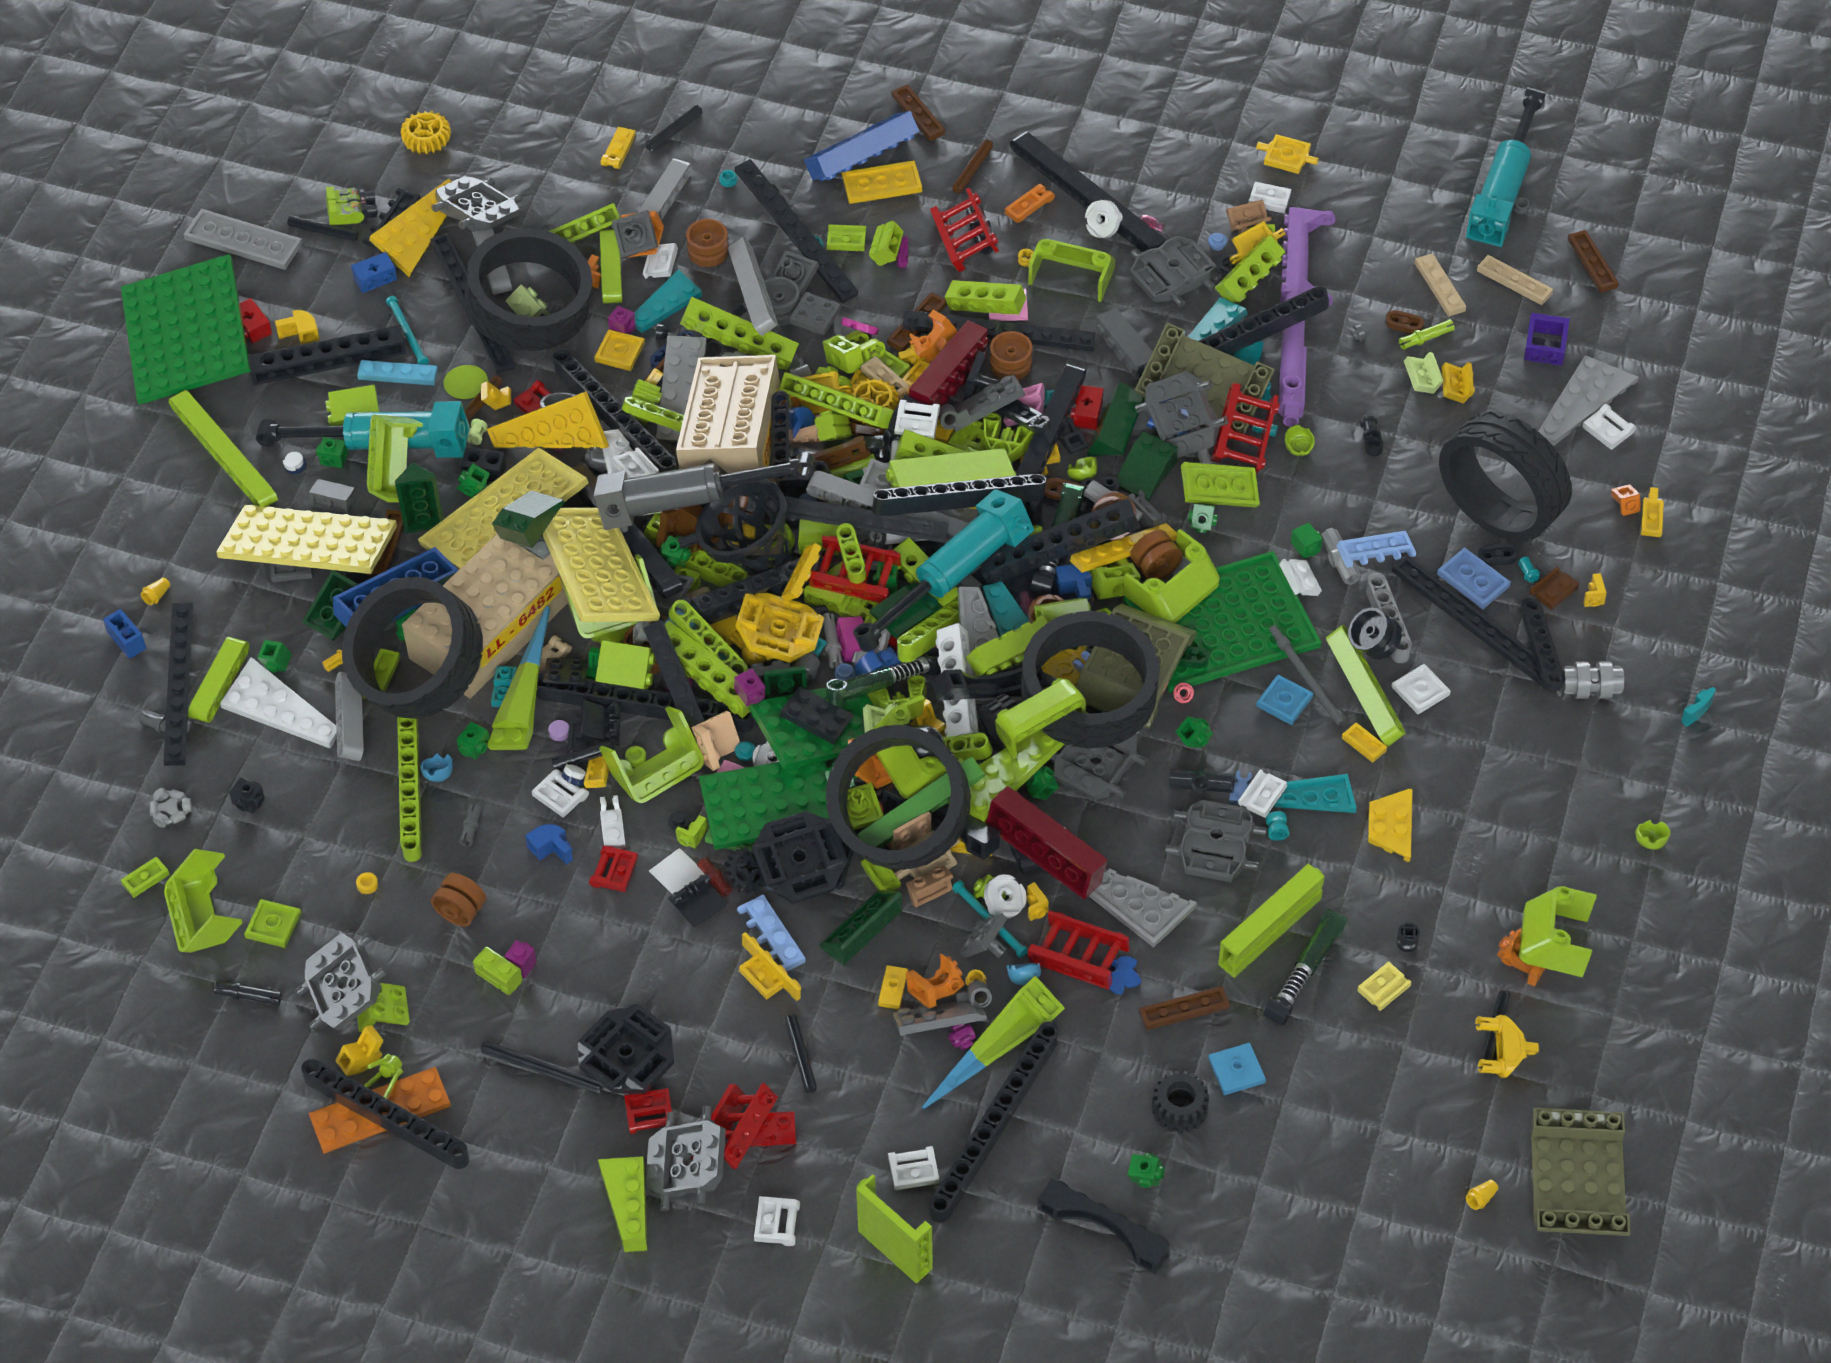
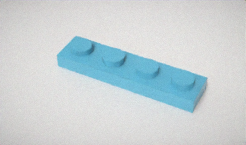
(397, 372)

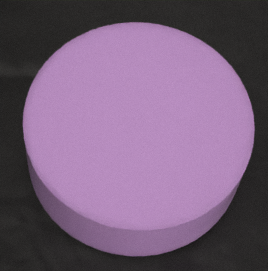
(559, 730)

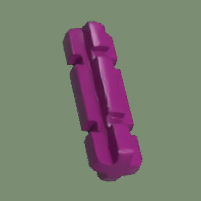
(903, 253)

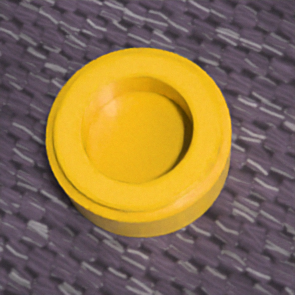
(367, 883)

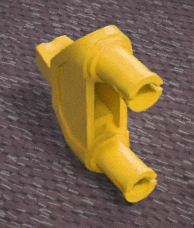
(1510, 1045)

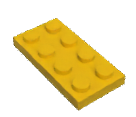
(881, 182)

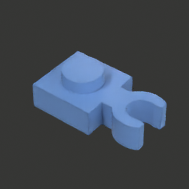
(1239, 788)

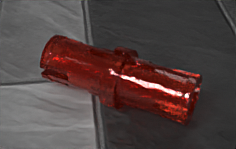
(716, 877)

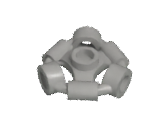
(169, 807)

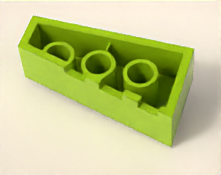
(1005, 650)
(626, 1192)

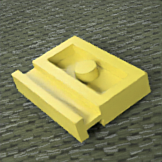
(1384, 986)

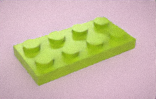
(1220, 484)

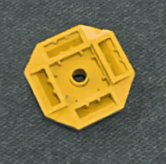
(778, 626)

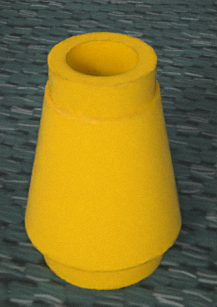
(154, 592)
(1480, 1195)

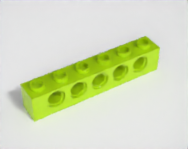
(732, 324)
(836, 400)
(716, 670)

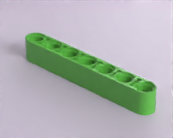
(926, 800)

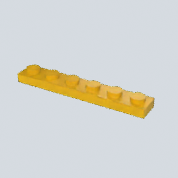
(1114, 550)

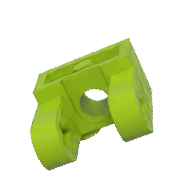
(851, 355)
(1110, 581)

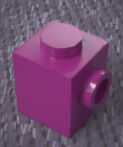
(749, 687)
(522, 956)

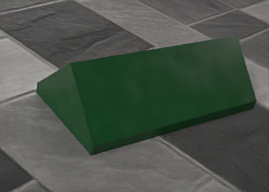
(1116, 422)
(418, 499)
(862, 925)

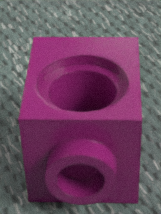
(622, 320)

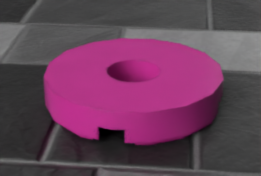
(859, 326)

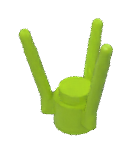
(389, 1066)

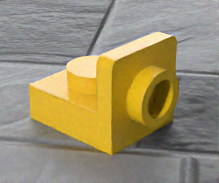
(494, 397)
(1596, 593)
(1037, 902)

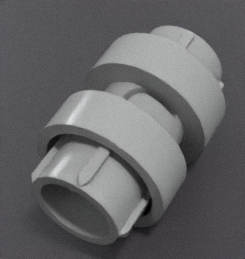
(1602, 679)

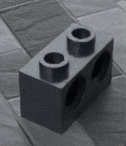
(490, 461)

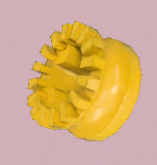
(1022, 260)

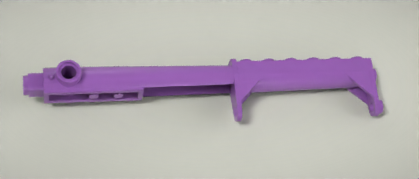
(1293, 353)

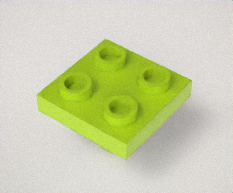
(863, 806)

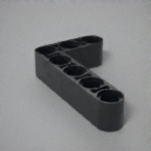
(785, 447)

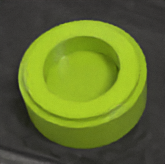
(635, 755)

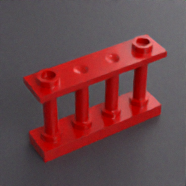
(946, 231)
(1226, 432)
(844, 586)
(1080, 968)
(749, 1123)

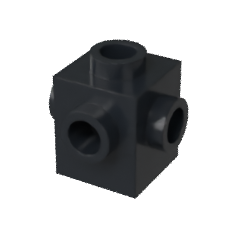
(247, 795)

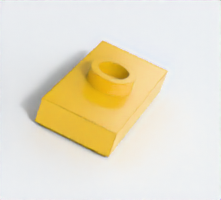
(1364, 742)
(596, 773)
(892, 987)

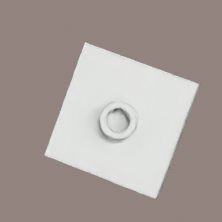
(1421, 689)

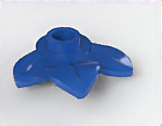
(1124, 974)

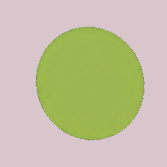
(464, 381)

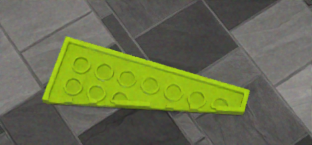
(1005, 771)

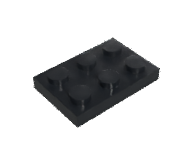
(816, 715)

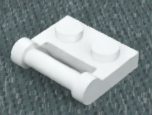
(918, 424)
(1605, 431)
(557, 798)
(916, 1173)
(769, 1220)

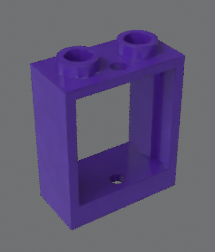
(1549, 325)

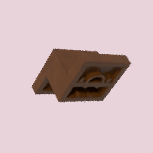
(682, 523)

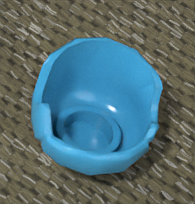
(437, 768)
(1023, 973)

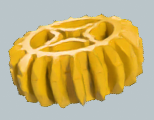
(425, 132)
(876, 392)

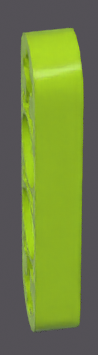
(653, 413)

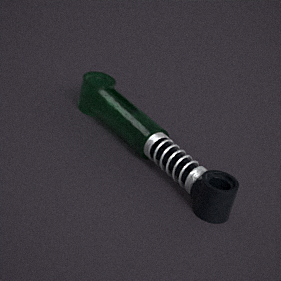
(1070, 499)
(841, 691)
(1329, 927)

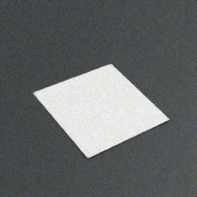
(676, 871)

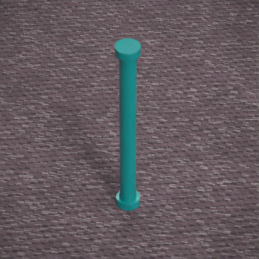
(392, 302)
(959, 888)

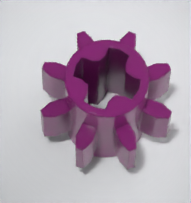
(961, 1036)

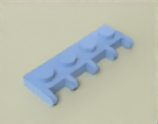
(1375, 546)
(772, 932)

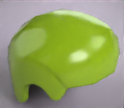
(1299, 440)
(1083, 469)
(1652, 835)

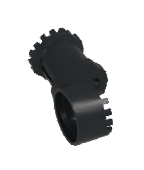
(1376, 437)

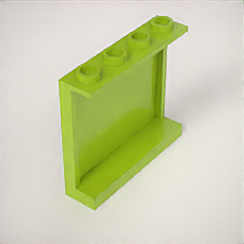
(892, 1235)

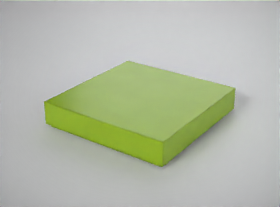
(272, 923)

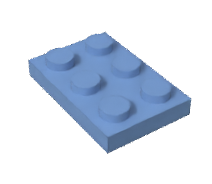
(1473, 578)

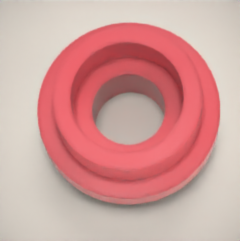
(1189, 692)

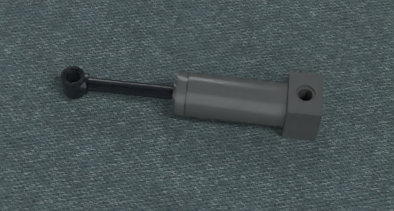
(624, 497)

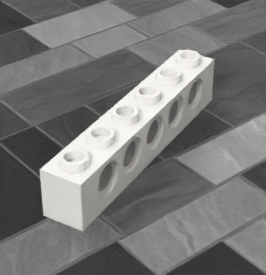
(953, 648)

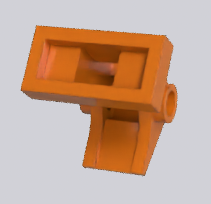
(939, 337)
(1508, 953)
(935, 988)

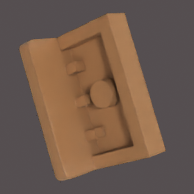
(1247, 215)
(929, 885)

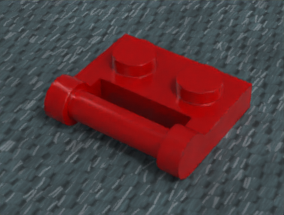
(528, 400)
(620, 869)
(647, 1104)

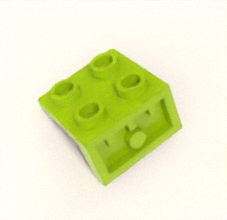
(389, 1008)

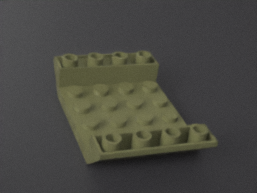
(1179, 353)
(1112, 681)
(1578, 1172)

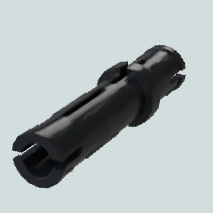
(580, 756)
(246, 992)

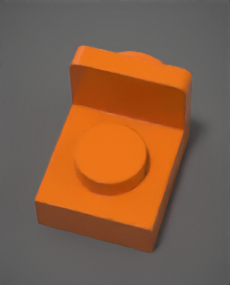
(596, 276)
(1627, 498)

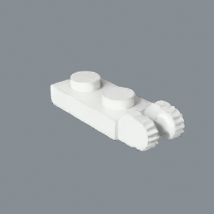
(612, 824)

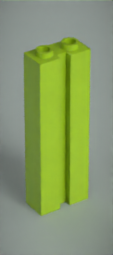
(949, 468)
(1271, 920)

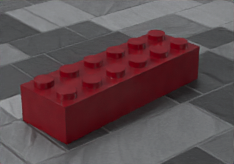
(950, 366)
(1046, 842)

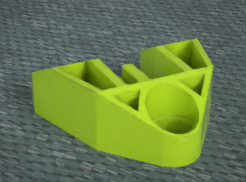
(1014, 449)
(916, 688)

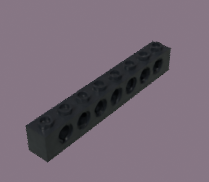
(327, 354)
(1060, 541)
(727, 600)

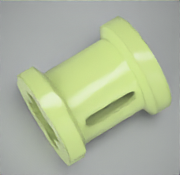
(477, 429)

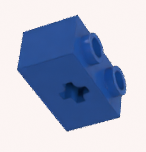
(374, 272)
(124, 633)

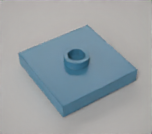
(1284, 699)
(1236, 1068)

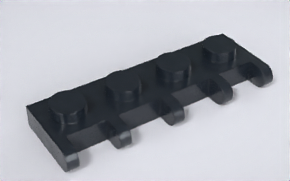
(403, 202)

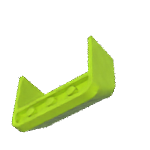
(1074, 256)
(388, 453)
(1180, 593)
(594, 629)
(1038, 712)
(901, 762)
(663, 770)
(191, 906)
(1552, 947)

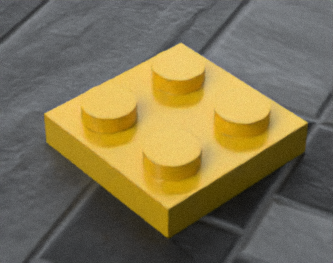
(619, 350)

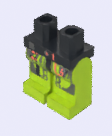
(350, 206)

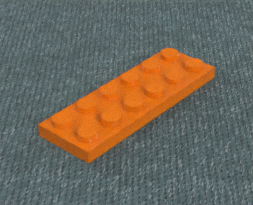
(417, 1093)

